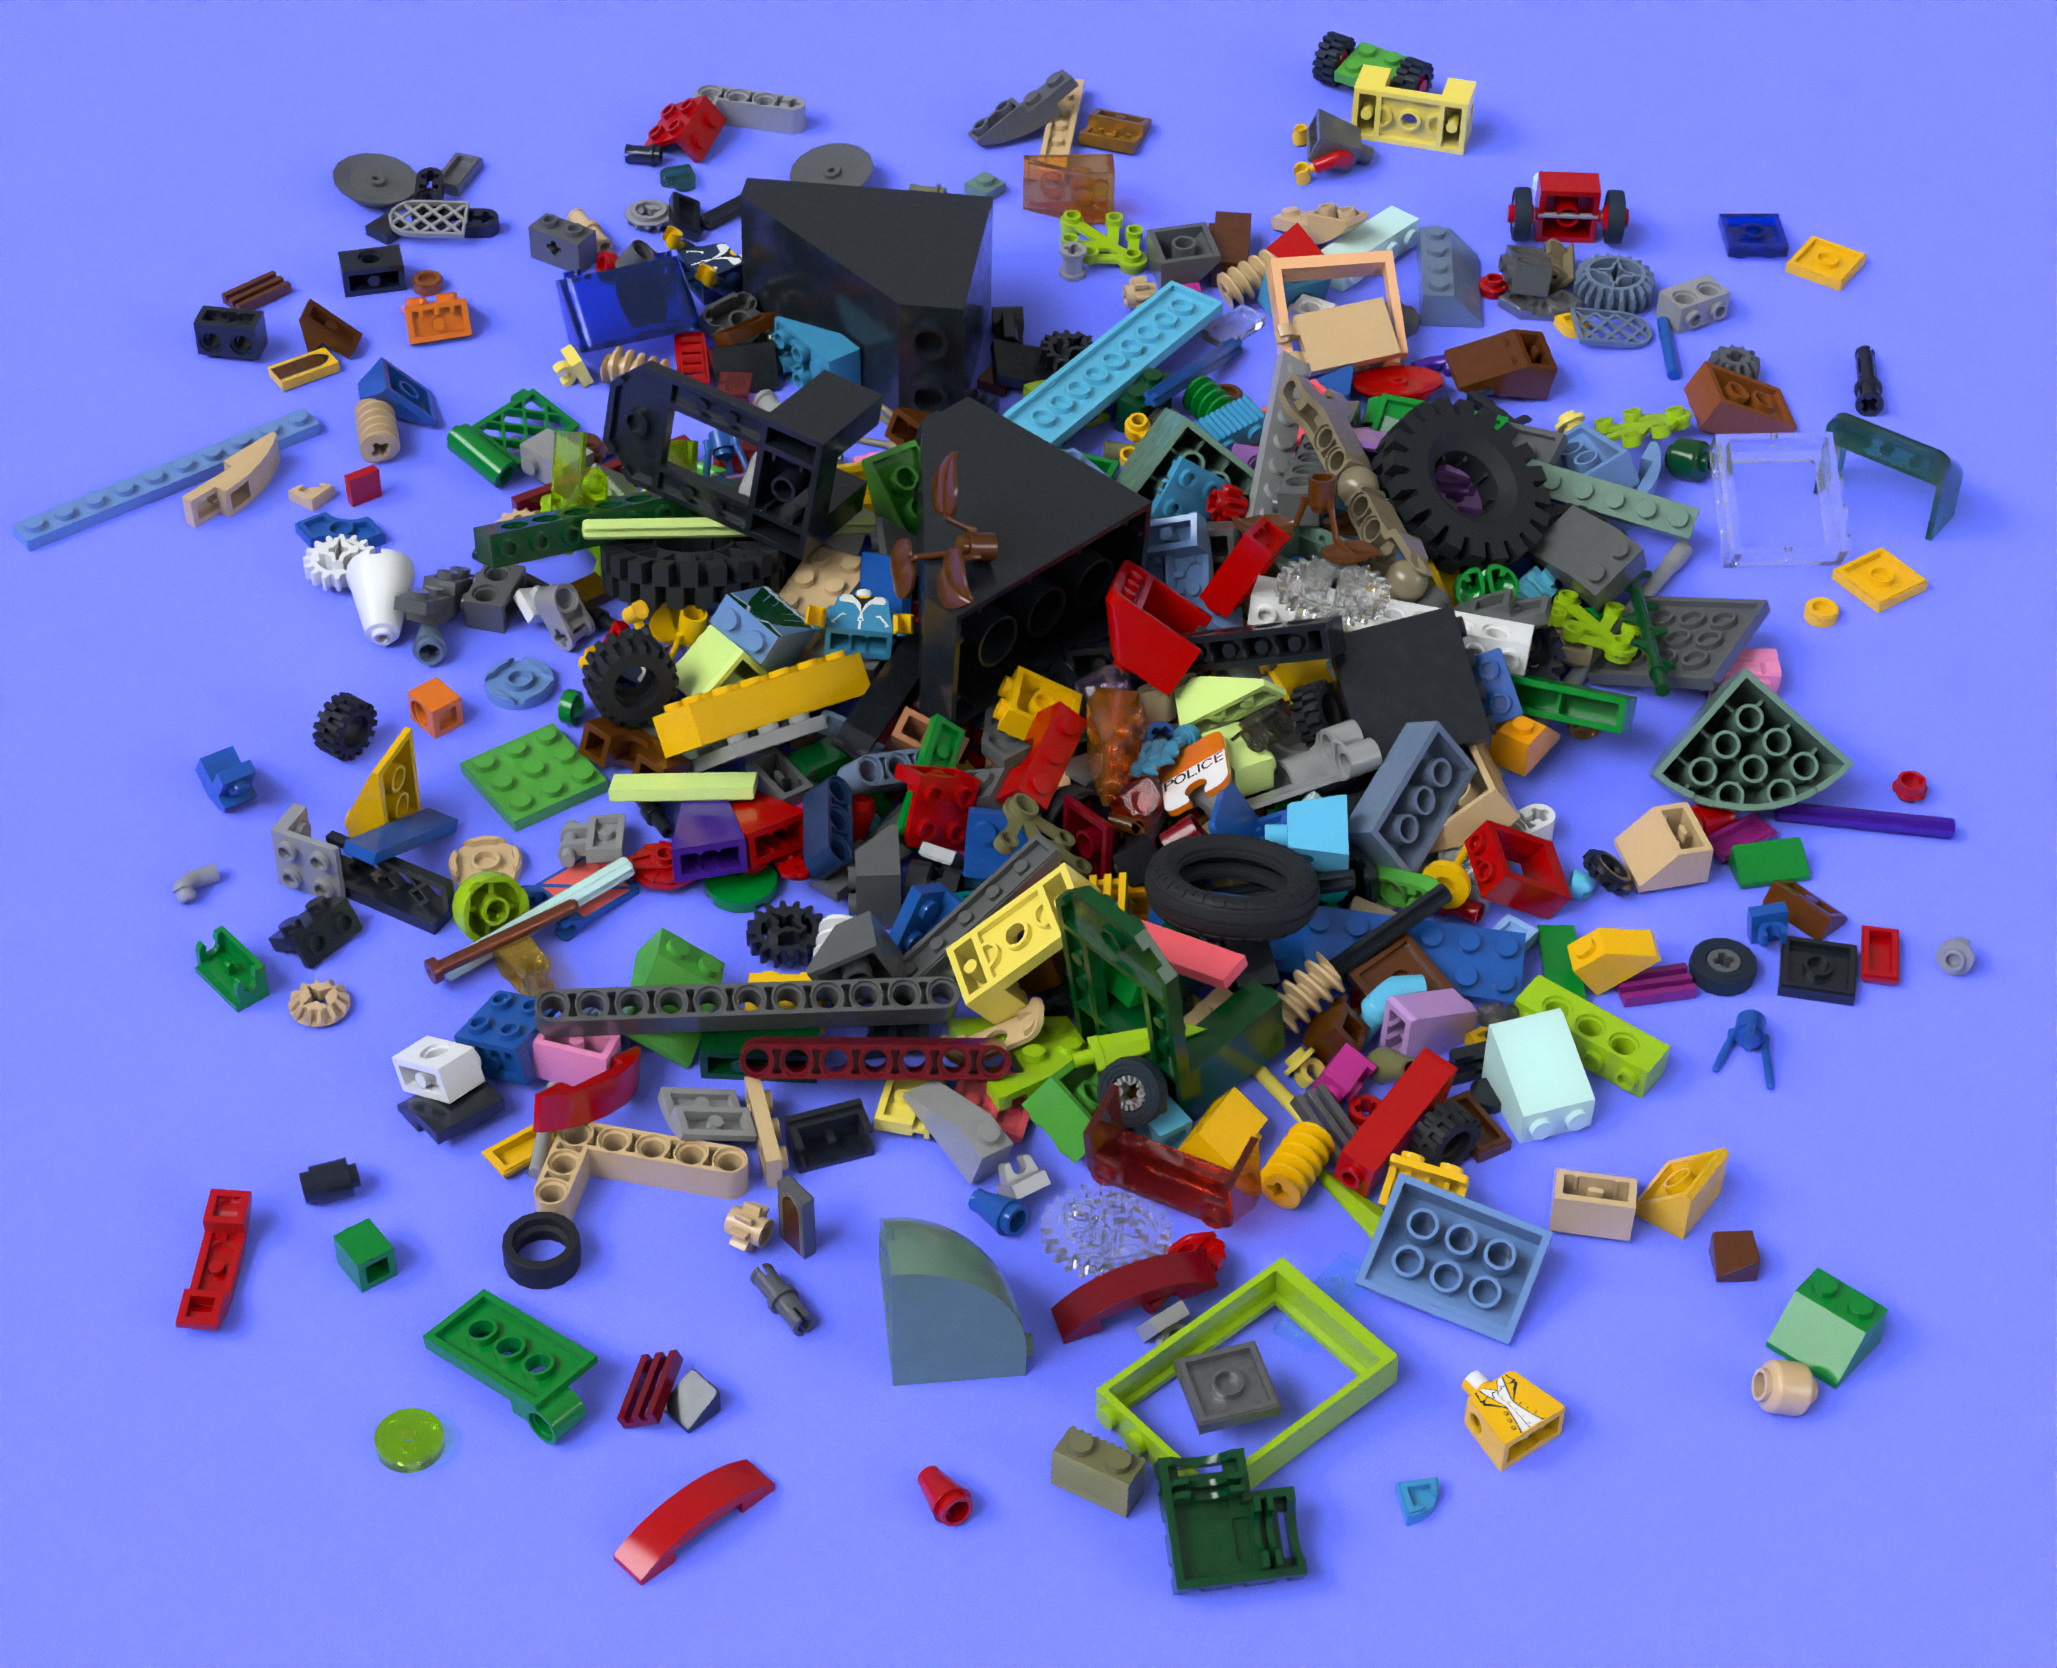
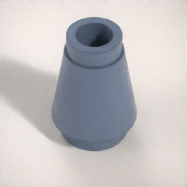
(429, 645)

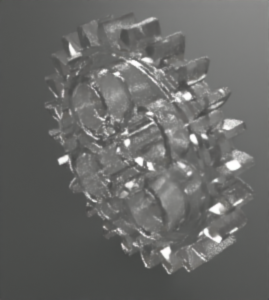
(1308, 585)
(1103, 1229)

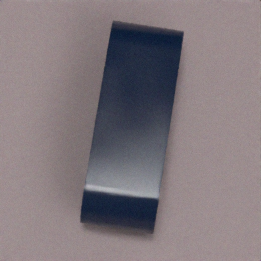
(827, 827)

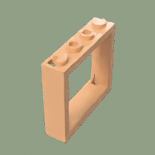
(1332, 267)

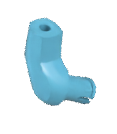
(1374, 1003)

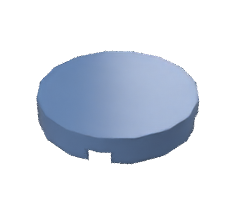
(519, 683)

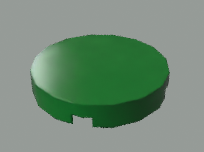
(742, 892)

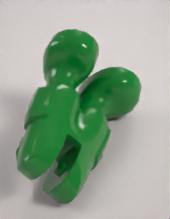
(1478, 583)

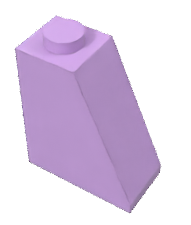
(1427, 1020)

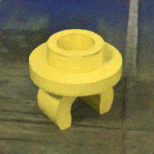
(1569, 420)
(1299, 1063)

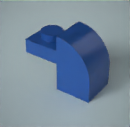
(226, 778)

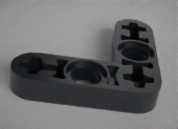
(477, 216)

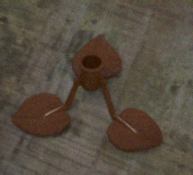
(1322, 500)
(970, 546)

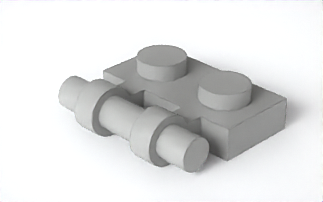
(599, 839)

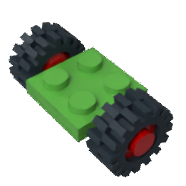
(1340, 63)

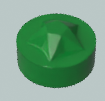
(571, 706)

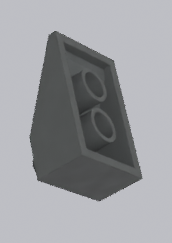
(1589, 556)

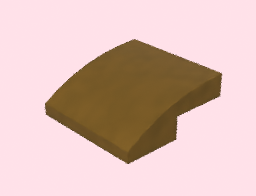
(1115, 131)

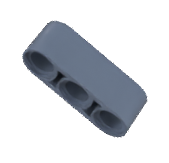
(876, 771)

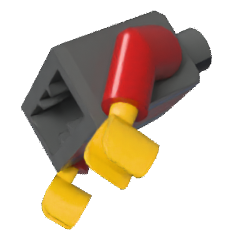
(1329, 145)

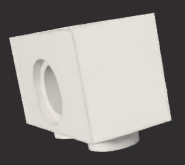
(438, 1069)

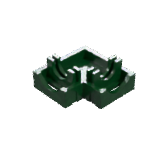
(1223, 1530)

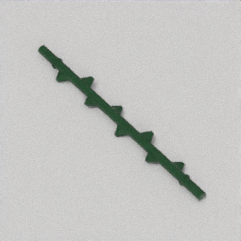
(1657, 665)

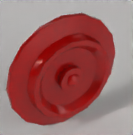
(1398, 380)

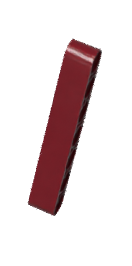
(892, 1069)

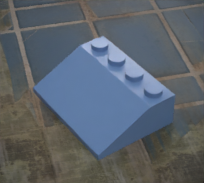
(1454, 1259)

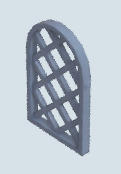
(1611, 314)

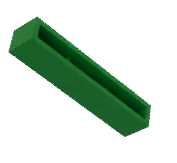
(1575, 703)

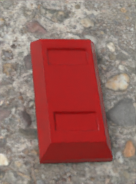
(1879, 955)

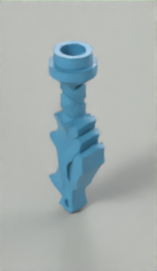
(1161, 752)

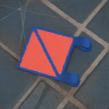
(588, 912)

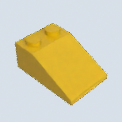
(390, 789)

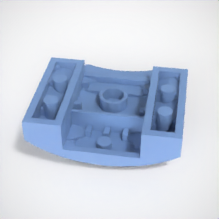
(1180, 555)

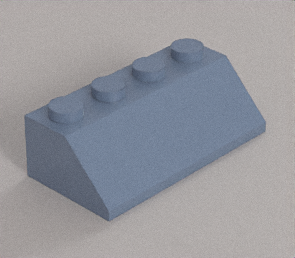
(1447, 280)

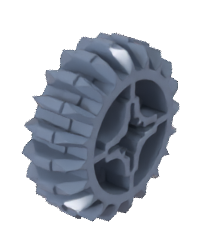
(1614, 283)

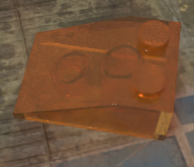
(1069, 183)

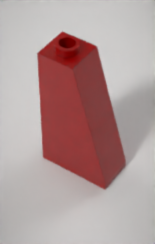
(1389, 1127)

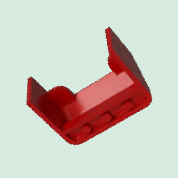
(1145, 627)

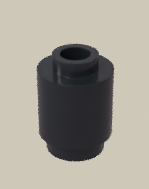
(329, 1181)

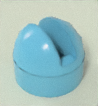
(1580, 885)

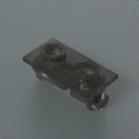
(1265, 727)

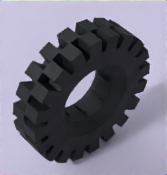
(1468, 441)
(689, 569)

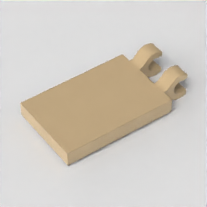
(1341, 336)

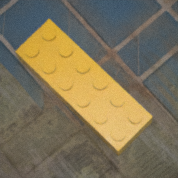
(760, 701)

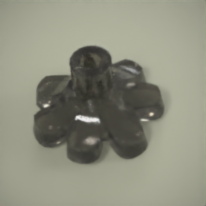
(1495, 1013)

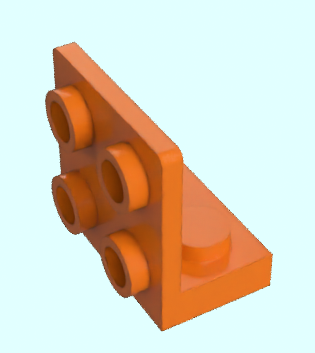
(436, 319)

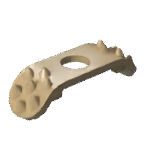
(1018, 1030)

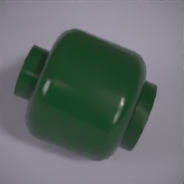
(1688, 459)

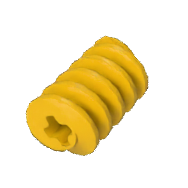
(1296, 1164)

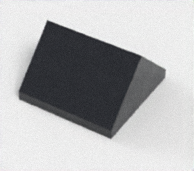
(748, 357)

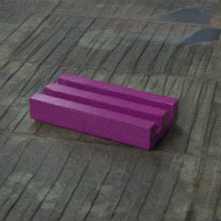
(1653, 980)

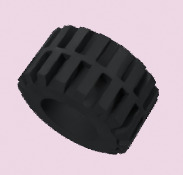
(616, 657)

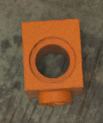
(435, 707)

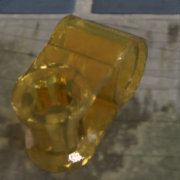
(524, 966)

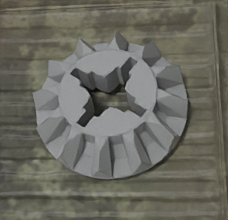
(655, 213)

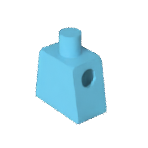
(1316, 832)

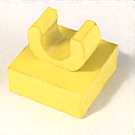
(573, 367)

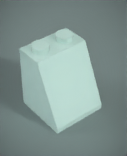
(1538, 1076)

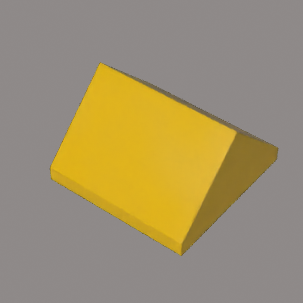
(1683, 1191)

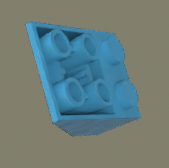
(808, 350)

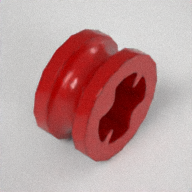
(1361, 1104)

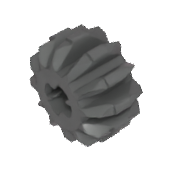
(1737, 360)

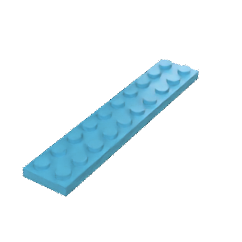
(1114, 362)

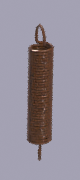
(1127, 824)

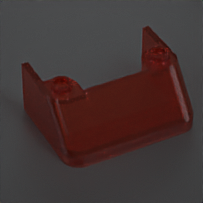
(1167, 1174)

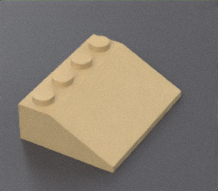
(1482, 801)

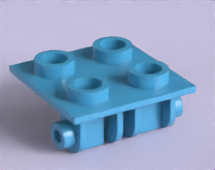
(1185, 490)

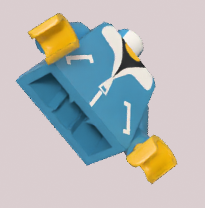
(860, 625)

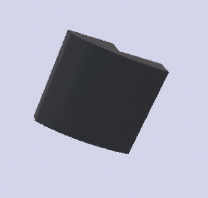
(448, 1120)

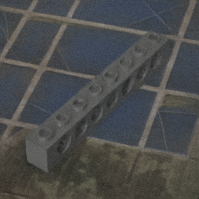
(1295, 482)

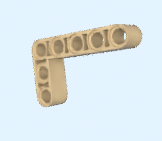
(638, 1159)

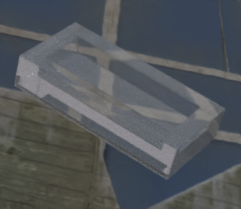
(1235, 324)

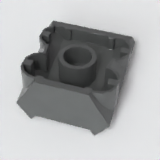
(728, 312)

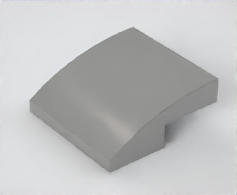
(706, 1114)

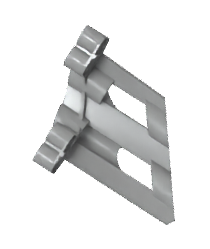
(1330, 764)

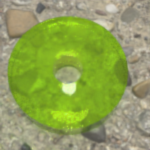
(413, 1455)

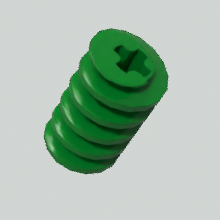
(1204, 396)

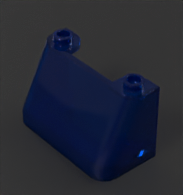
(626, 304)

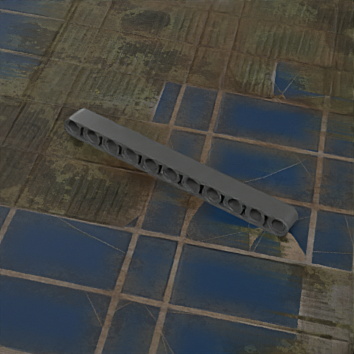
(733, 1018)

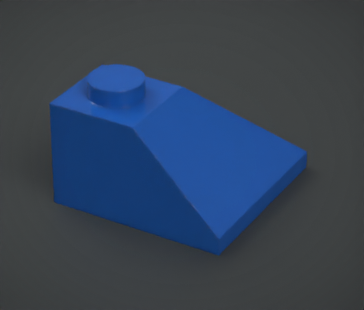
(407, 396)

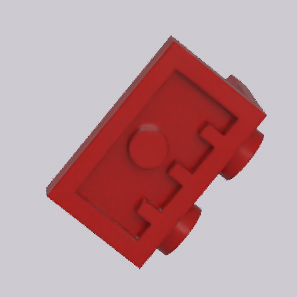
(937, 804)

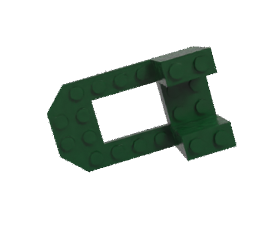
(1196, 1068)

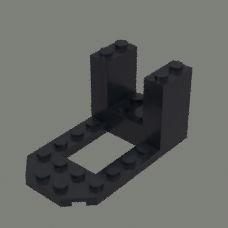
(796, 485)

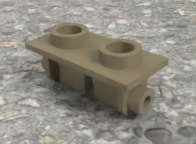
(1563, 264)

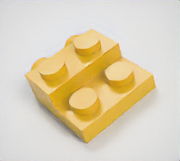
(1027, 695)

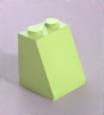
(713, 664)

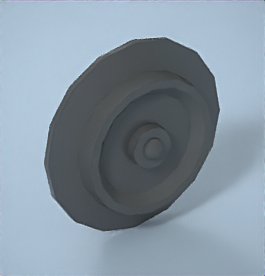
(834, 165)
(375, 179)

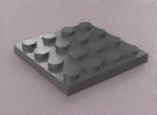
(1701, 640)

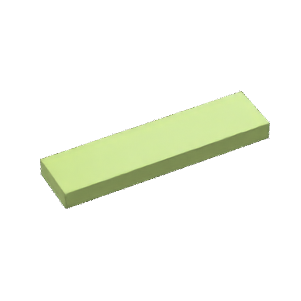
(683, 787)

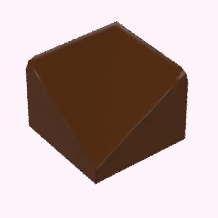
(1734, 1256)

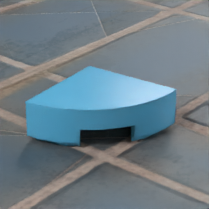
(1417, 1498)

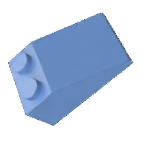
(1597, 457)

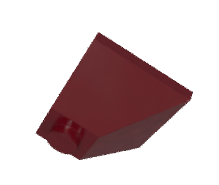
(1093, 835)

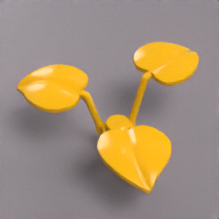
(678, 626)

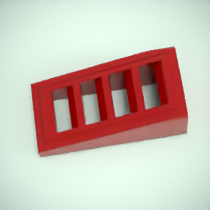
(692, 355)

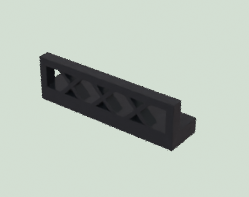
(394, 896)

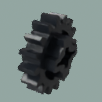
(1061, 348)
(785, 932)

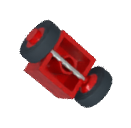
(1567, 209)

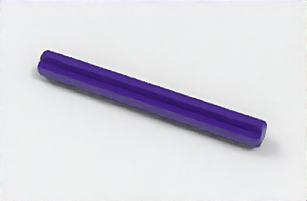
(1867, 820)

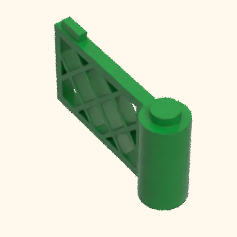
(488, 453)

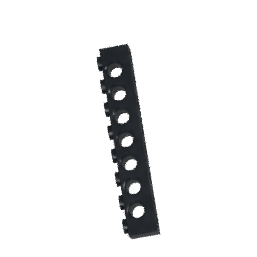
(1237, 646)

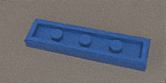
(400, 836)

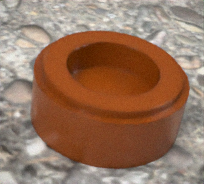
(427, 283)

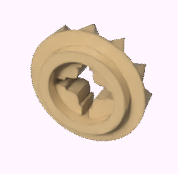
(316, 1013)

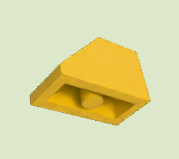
(1612, 956)

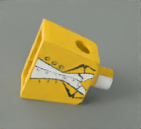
(1510, 1416)

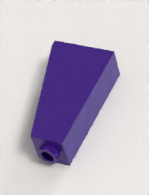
(707, 842)

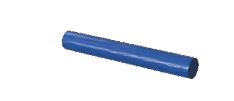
(1668, 348)

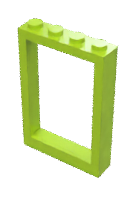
(1311, 1310)

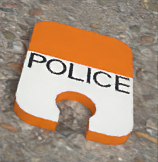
(1196, 765)

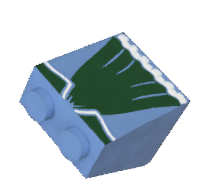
(763, 627)

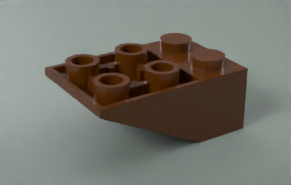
(1508, 362)

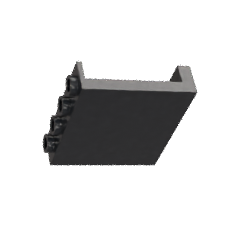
(1413, 674)

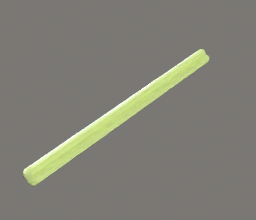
(690, 528)

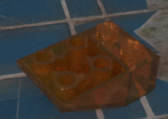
(1112, 738)

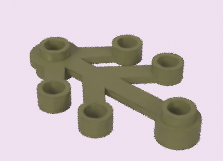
(1022, 813)

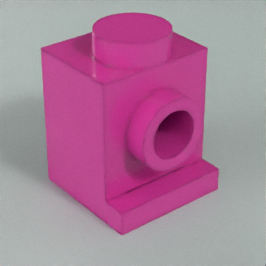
(1345, 1073)

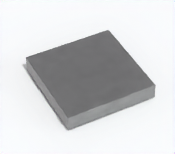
(1227, 1387)

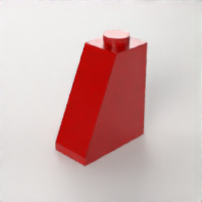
(769, 827)

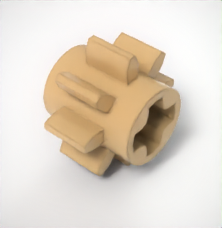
(1137, 291)
(748, 1226)

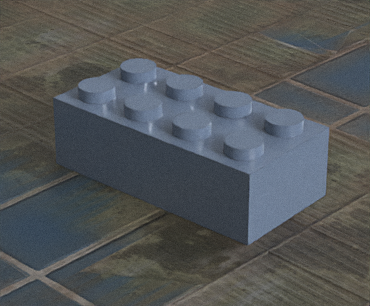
(1410, 797)

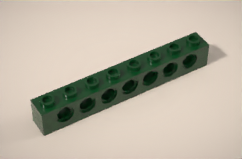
(561, 529)

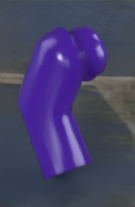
(1434, 363)

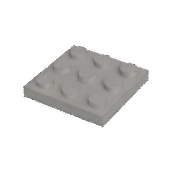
(757, 741)

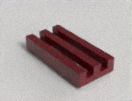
(644, 1389)

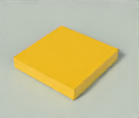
(1826, 263)
(1879, 579)

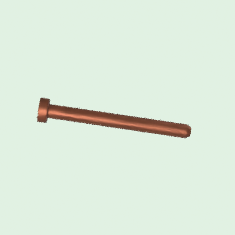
(437, 969)

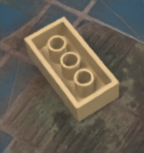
(819, 583)

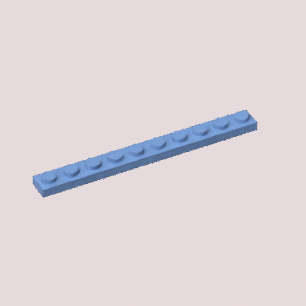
(156, 482)

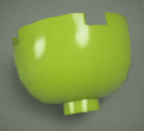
(487, 903)

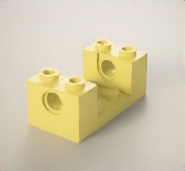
(1441, 123)
(990, 960)

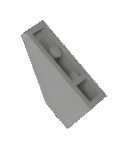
(961, 1129)

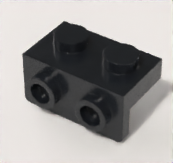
(317, 930)

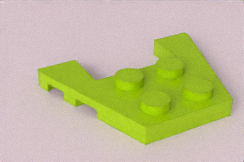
(1032, 1060)

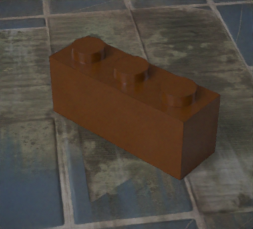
(1232, 239)

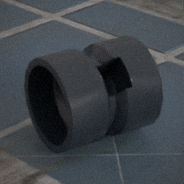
(924, 872)

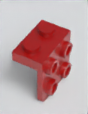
(689, 124)

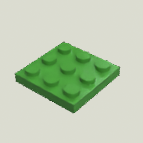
(534, 777)

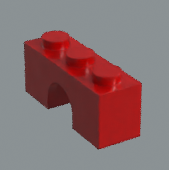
(1053, 742)

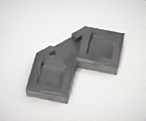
(1533, 308)

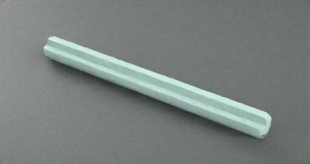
(582, 892)

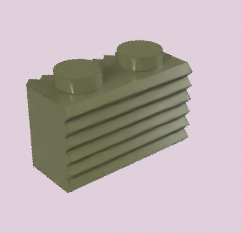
(1098, 1471)

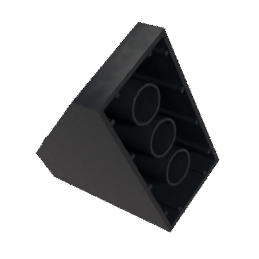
(885, 270)
(1058, 551)

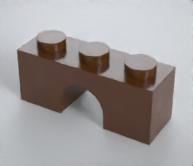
(628, 747)

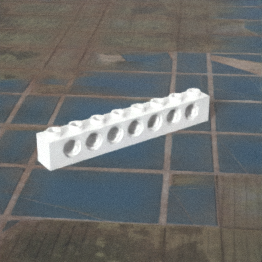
(1482, 631)

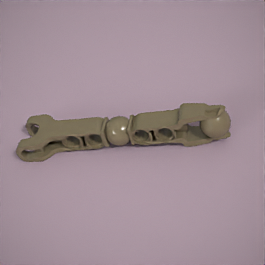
(1373, 517)

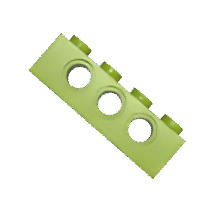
(1602, 1040)

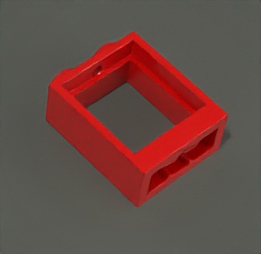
(1240, 570)
(1542, 887)

